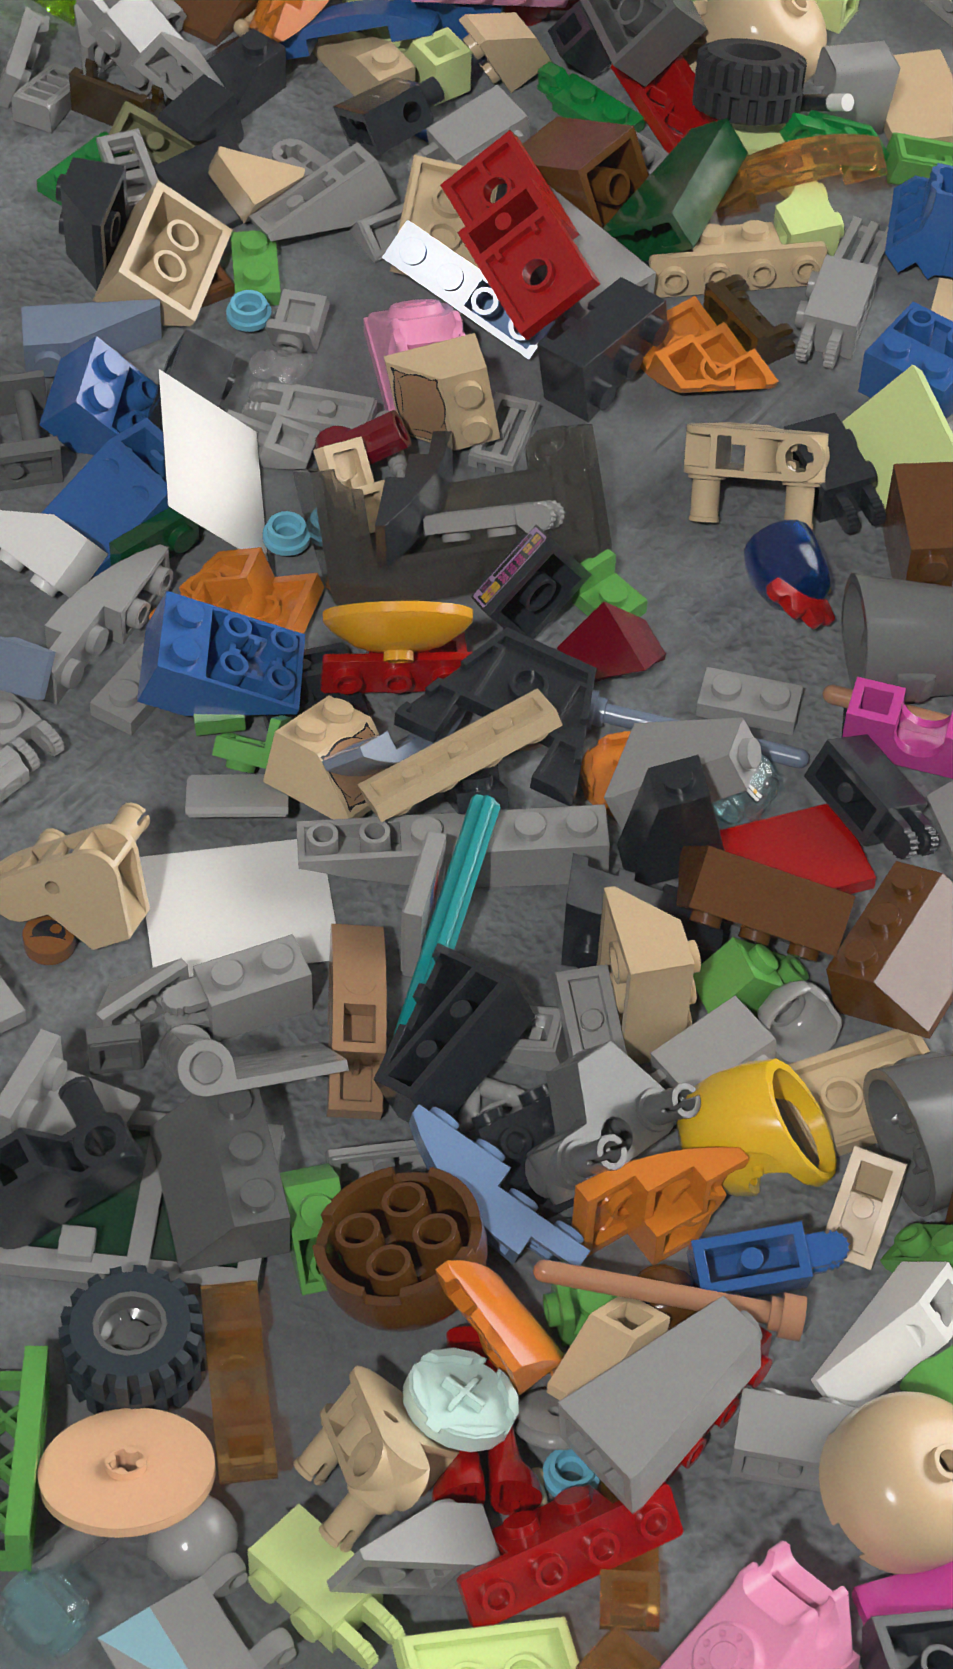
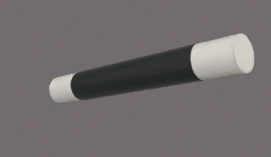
(827, 102)

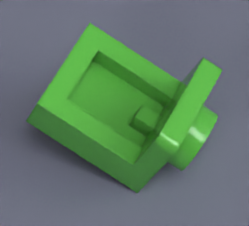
(245, 752)

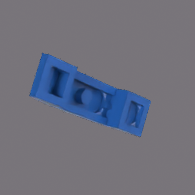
(402, 18)

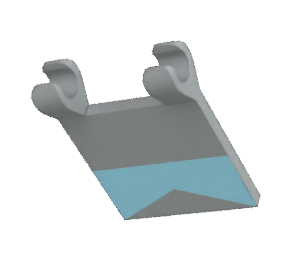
(193, 1631)

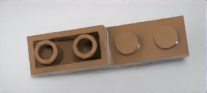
(357, 1019)

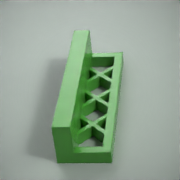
(20, 1467)

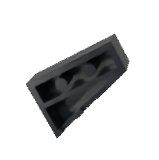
(601, 348)
(585, 905)
(454, 1035)

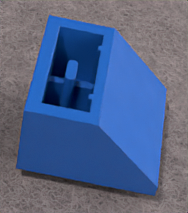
(915, 339)
(95, 397)

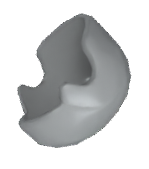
(800, 1021)
(195, 1542)

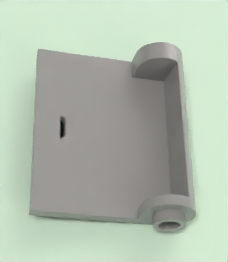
(209, 1069)

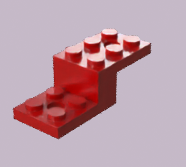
(519, 235)

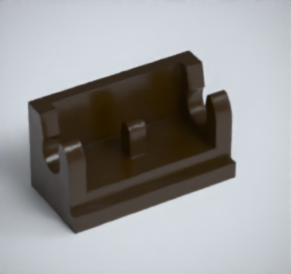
(103, 99)
(746, 320)

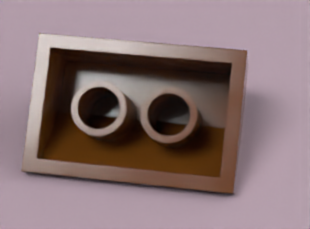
(762, 902)
(899, 954)

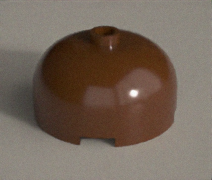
(391, 1242)

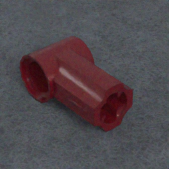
(380, 436)

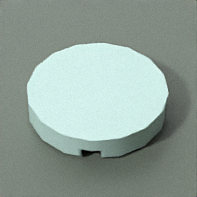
(460, 1400)

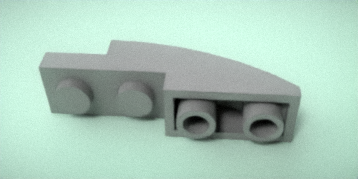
(103, 610)

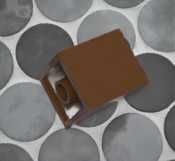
(589, 164)
(920, 523)

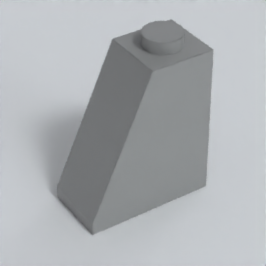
(724, 748)

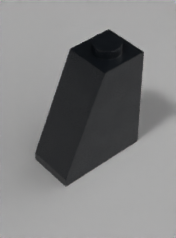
(666, 815)

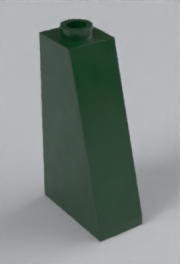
(681, 193)

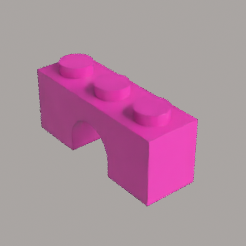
(902, 736)

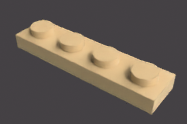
(460, 755)

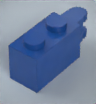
(764, 1259)

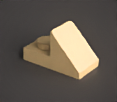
(866, 1203)

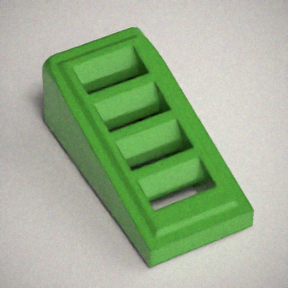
(915, 156)

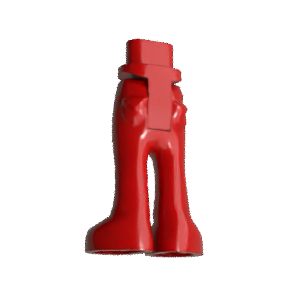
(512, 1482)

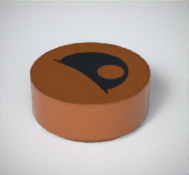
(47, 941)

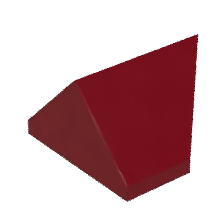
(613, 642)

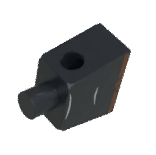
(389, 113)

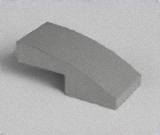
(282, 444)

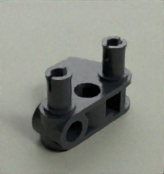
(58, 1176)

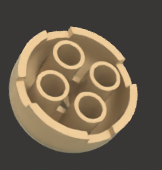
(784, 22)
(892, 1481)

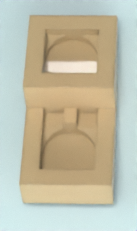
(353, 471)

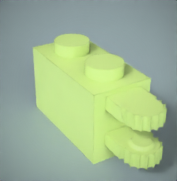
(293, 1569)

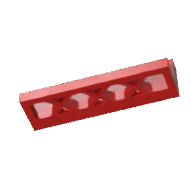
(674, 91)

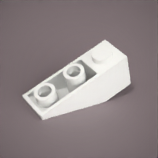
(50, 548)
(892, 1335)

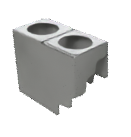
(866, 73)

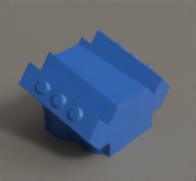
(923, 223)

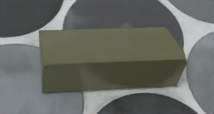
(158, 138)

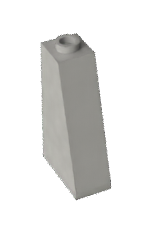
(605, 257)
(661, 1400)

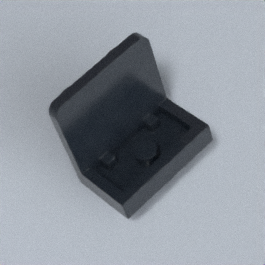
(515, 1135)

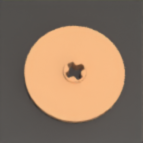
(126, 1472)

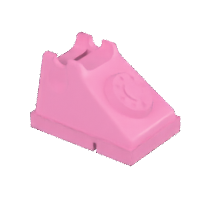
(404, 328)
(772, 1621)

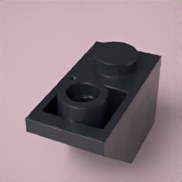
(579, 42)

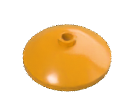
(398, 626)

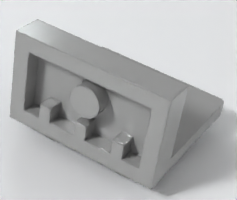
(32, 1092)

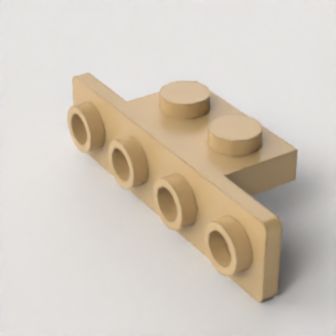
(737, 249)

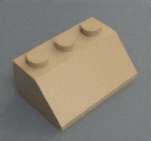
(166, 255)
(648, 971)

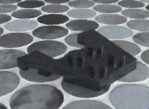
(500, 674)

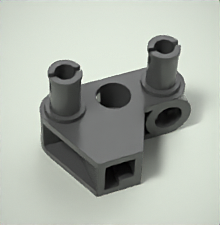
(602, 1119)

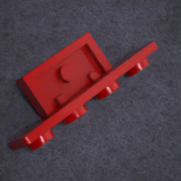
(371, 674)
(561, 1548)

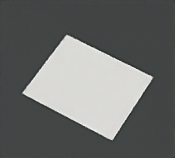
(211, 466)
(234, 900)

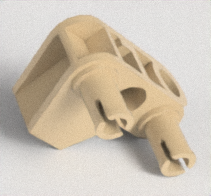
(766, 458)
(90, 892)
(379, 1453)

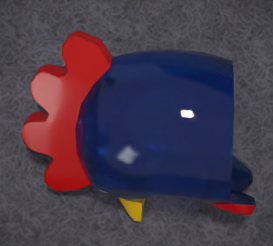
(790, 571)

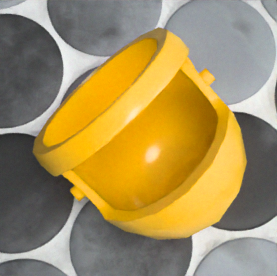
(743, 1113)

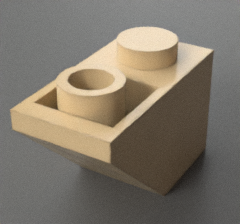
(507, 45)
(606, 1340)

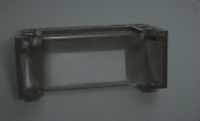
(559, 468)

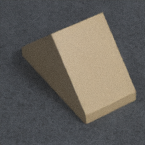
(251, 180)

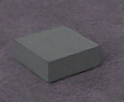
(114, 1048)

